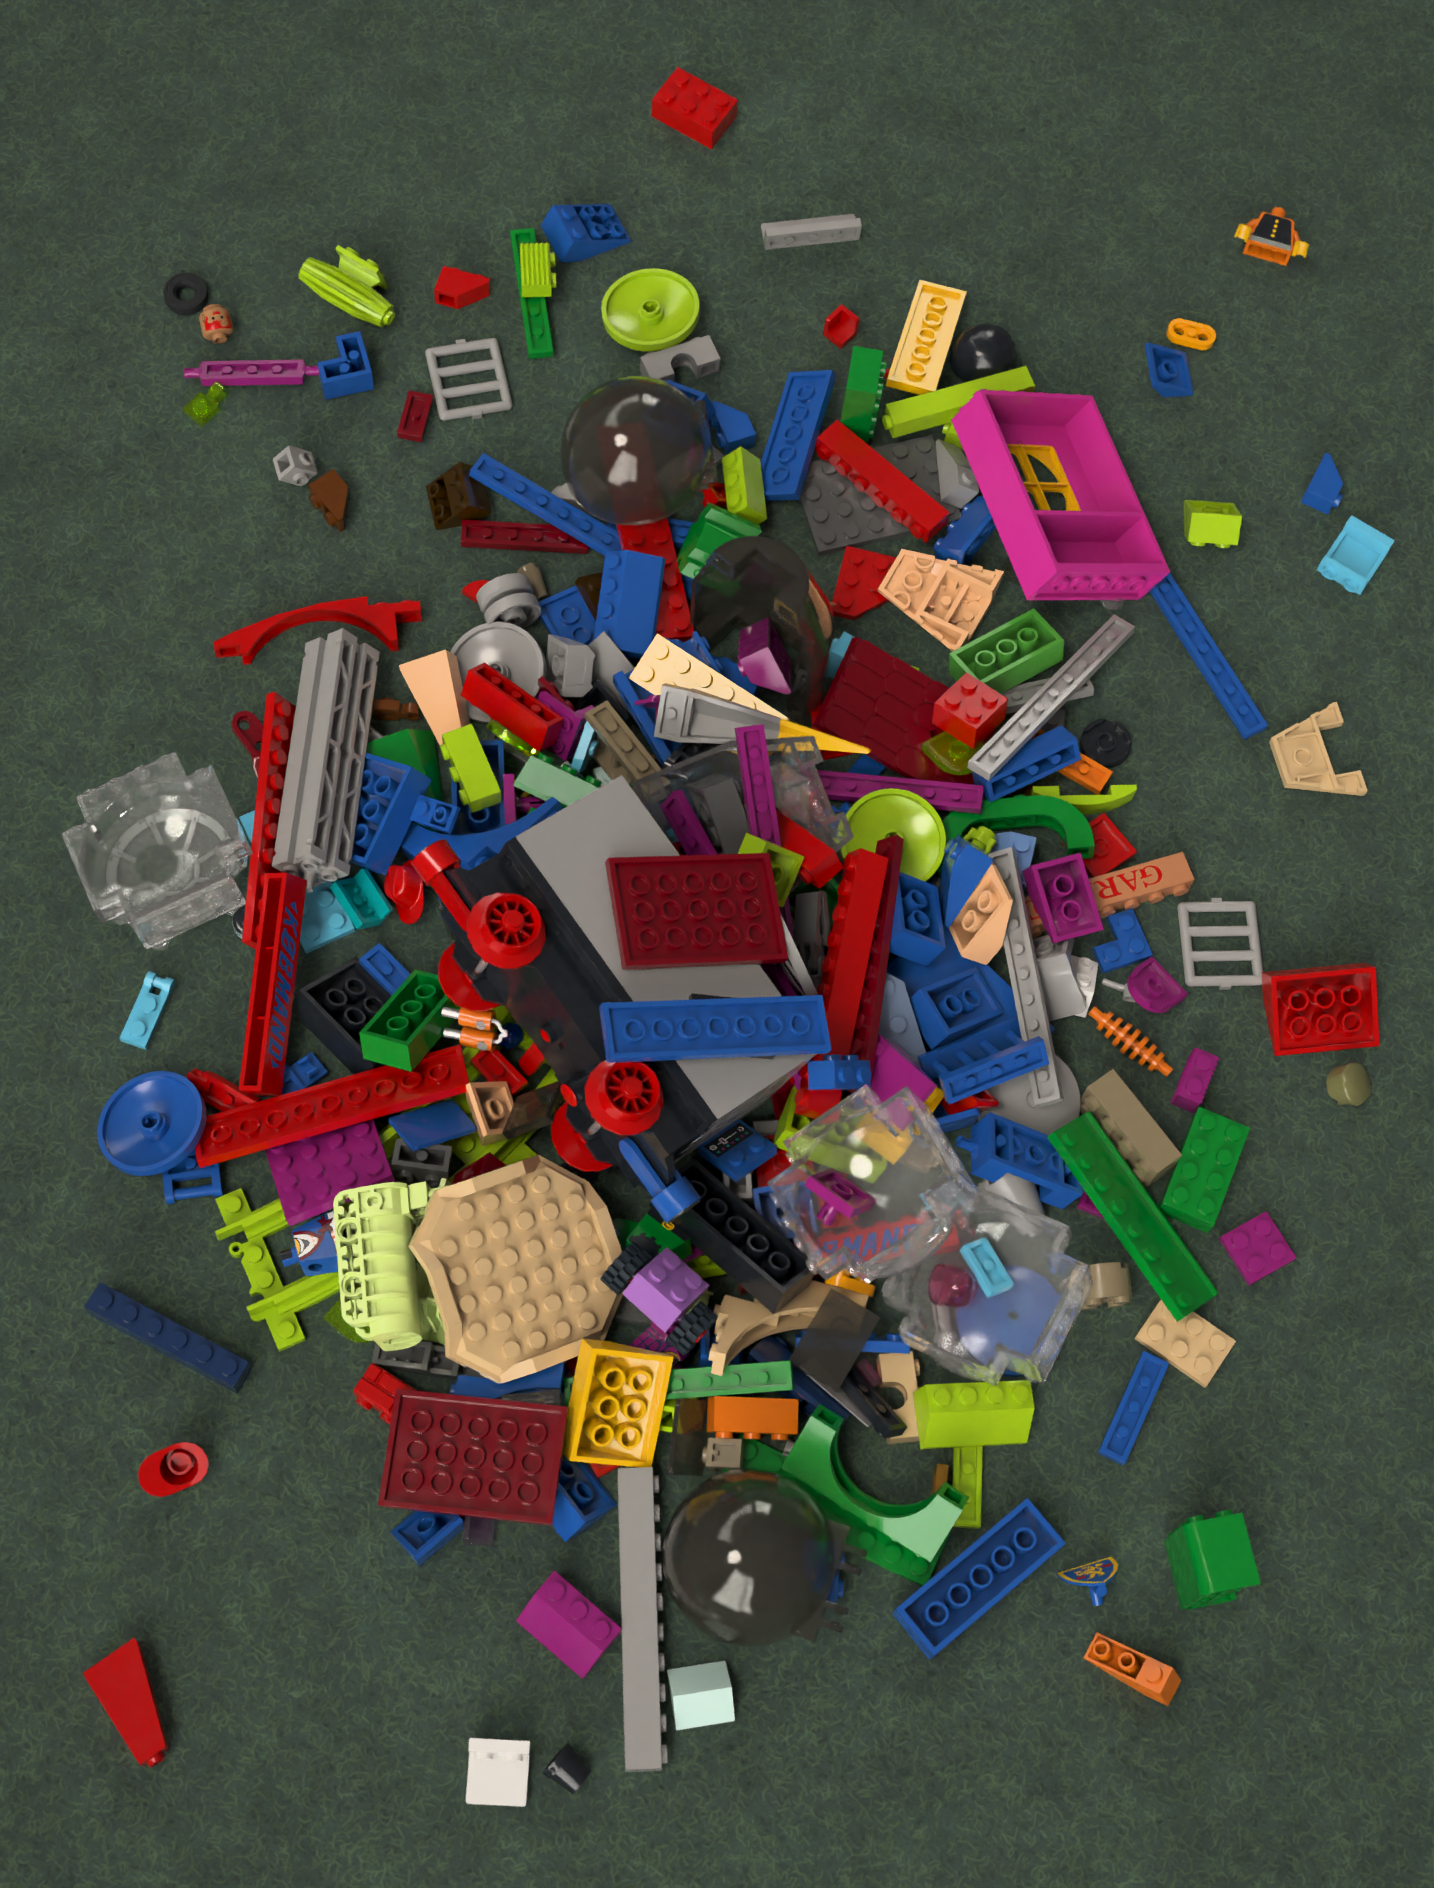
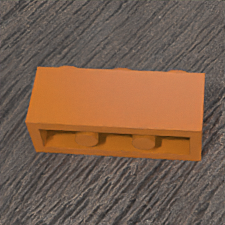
(752, 1417)

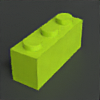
(744, 485)
(470, 768)

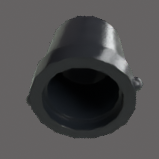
(567, 1769)

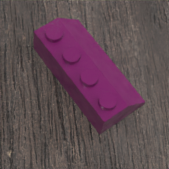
(764, 657)

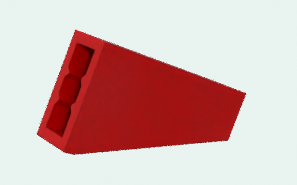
(129, 1699)

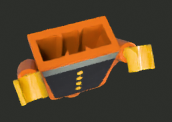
(1272, 237)

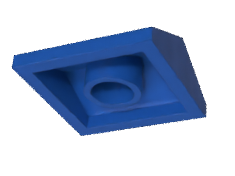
(1168, 371)

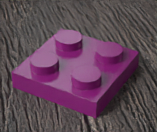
(1257, 1248)

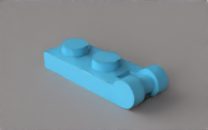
(147, 1011)

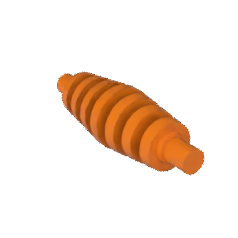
(1130, 1041)

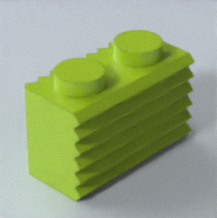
(536, 270)

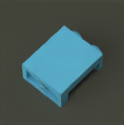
(1355, 555)

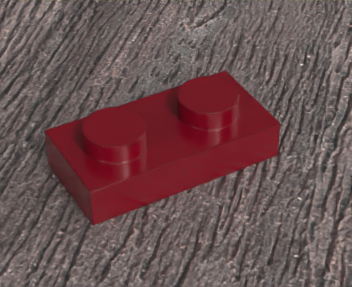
(415, 416)

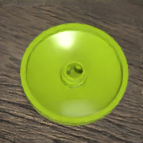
(650, 309)
(901, 814)

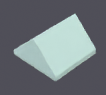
(701, 1695)

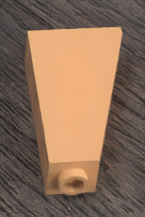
(438, 689)

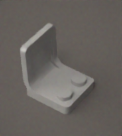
(1057, 978)

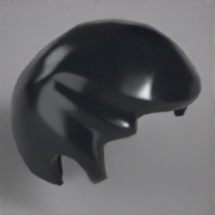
(983, 352)

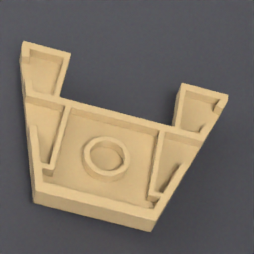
(1304, 759)

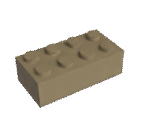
(1130, 1128)

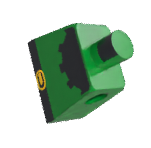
(655, 1235)

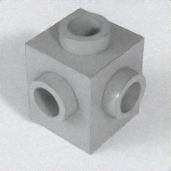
(295, 466)

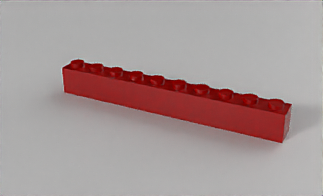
(845, 966)

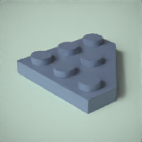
(898, 1019)

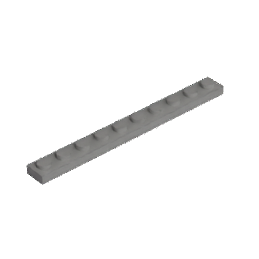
(1050, 697)
(1026, 981)

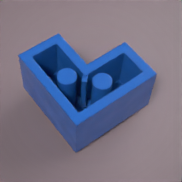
(349, 372)

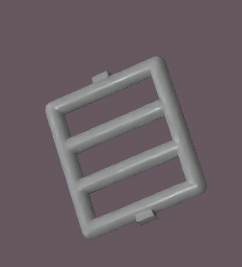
(442, 394)
(1189, 956)

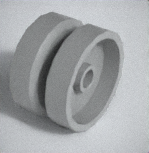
(509, 600)

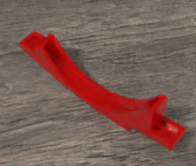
(376, 619)

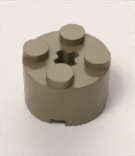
(1110, 1286)

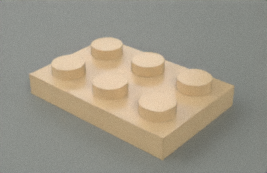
(1188, 1345)

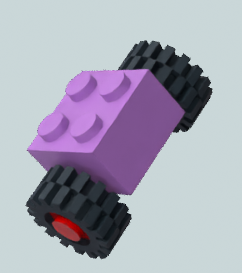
(663, 1292)

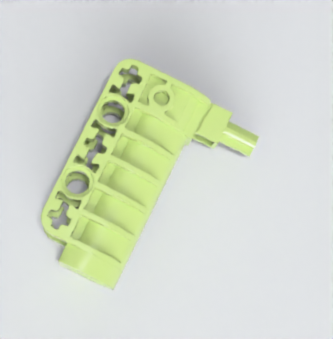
(380, 1261)

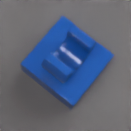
(309, 1070)

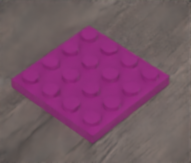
(321, 1166)

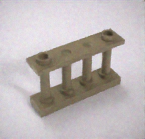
(618, 748)

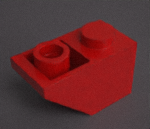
(460, 288)

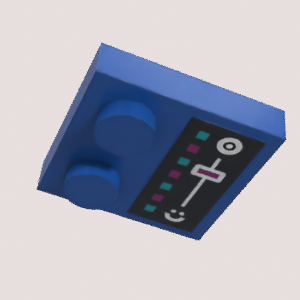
(737, 1150)

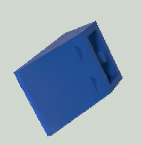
(583, 230)

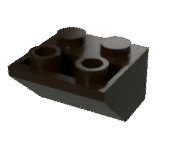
(457, 498)

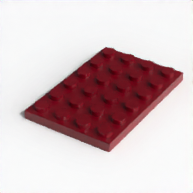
(695, 910)
(474, 1457)

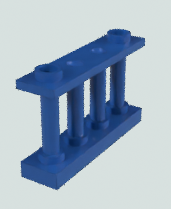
(983, 1060)

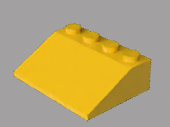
(616, 1404)

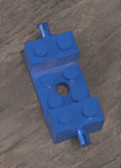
(1005, 1147)

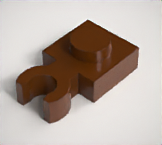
(392, 710)

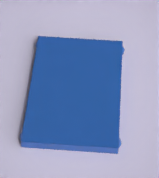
(432, 1125)

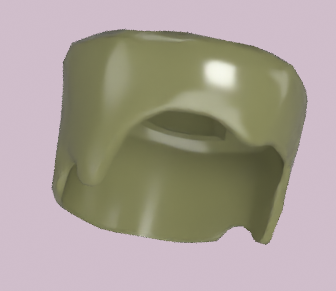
(1348, 1084)

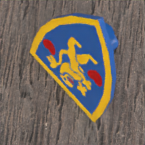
(1094, 1575)

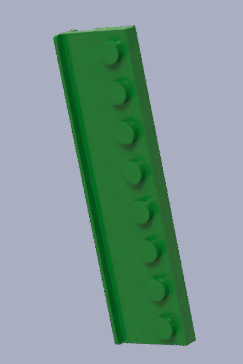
(1133, 1215)

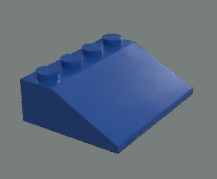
(384, 811)

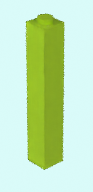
(942, 405)

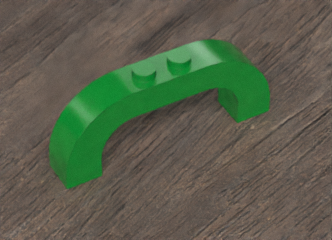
(1027, 812)

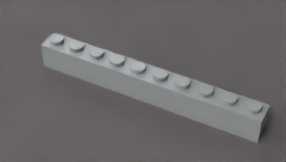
(639, 1620)

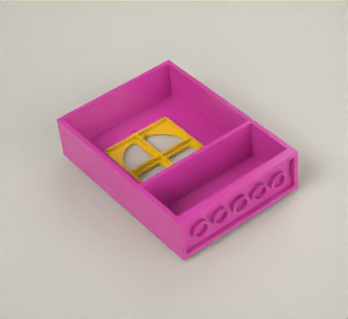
(1102, 539)

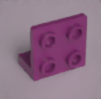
(571, 727)

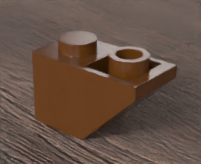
(332, 497)

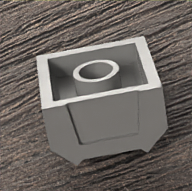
(569, 666)

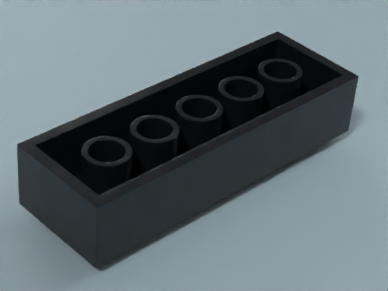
(742, 1241)

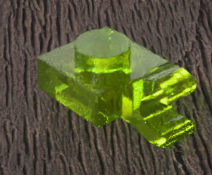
(203, 407)

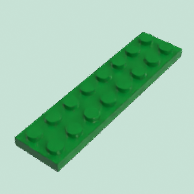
(880, 1548)

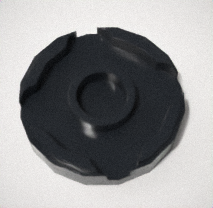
(1102, 748)

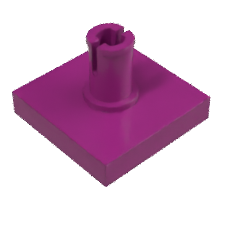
(513, 803)
(839, 1195)

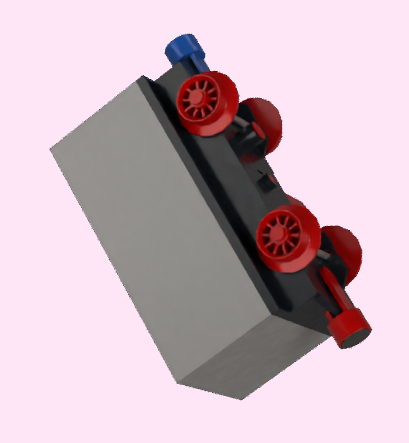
(545, 945)

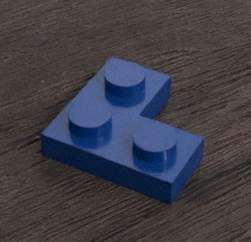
(1129, 943)

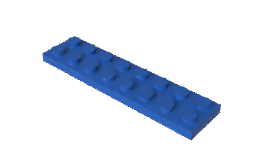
(714, 1028)

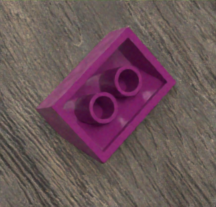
(568, 1625)

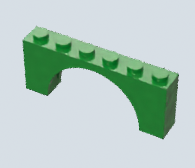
(915, 1525)

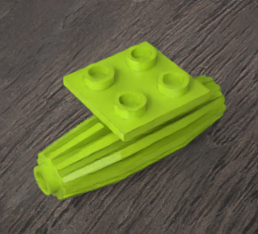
(350, 286)

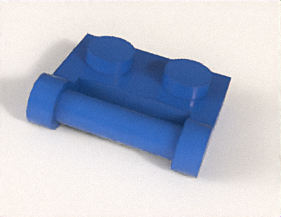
(190, 1170)

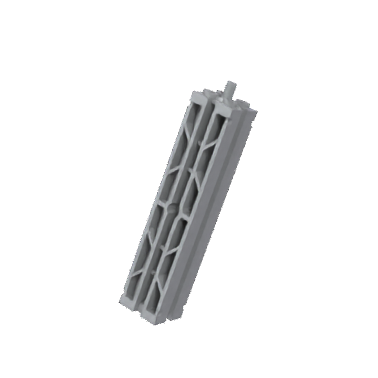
(326, 759)

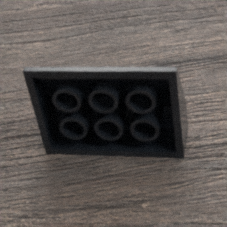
(339, 1008)

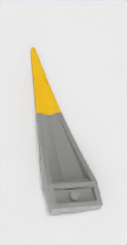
(701, 717)

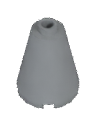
(1016, 1190)

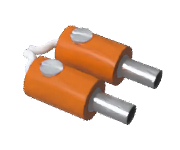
(477, 1028)

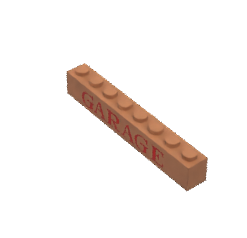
(1131, 887)

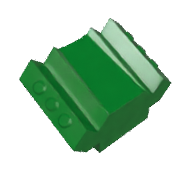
(711, 530)

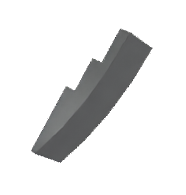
(422, 1359)

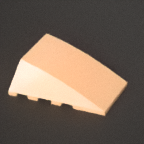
(941, 594)

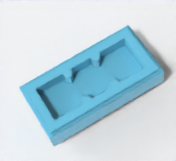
(586, 747)

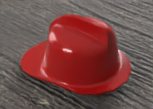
(406, 890)
(173, 1469)

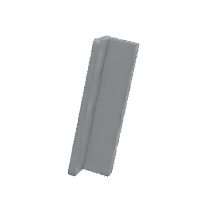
(811, 231)

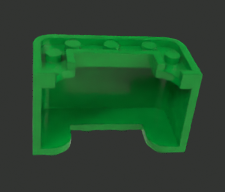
(1211, 1559)

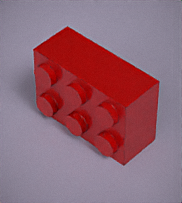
(694, 108)

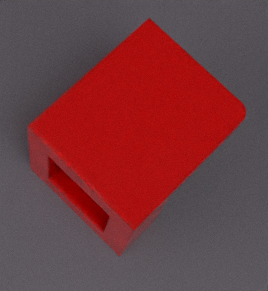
(841, 326)

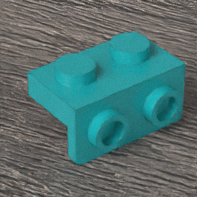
(362, 900)

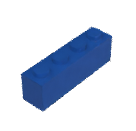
(1032, 762)

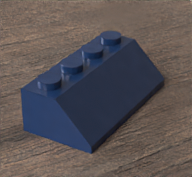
(805, 1389)

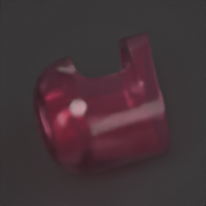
(952, 1286)

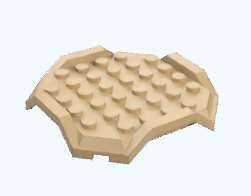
(518, 1267)

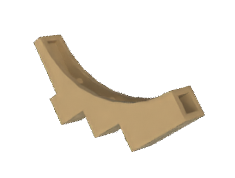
(745, 1321)

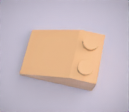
(983, 919)

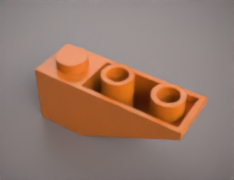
(1134, 1668)

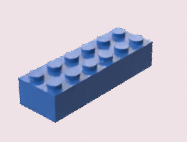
(978, 1578)

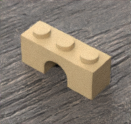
(900, 1372)

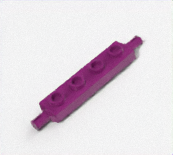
(251, 372)

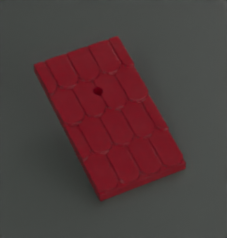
(887, 709)

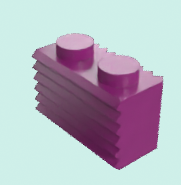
(1194, 1080)

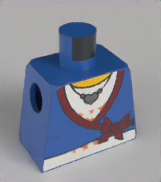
(314, 1246)

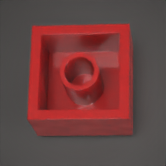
(969, 710)

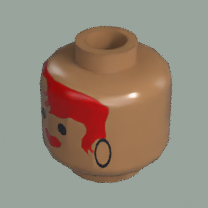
(216, 323)

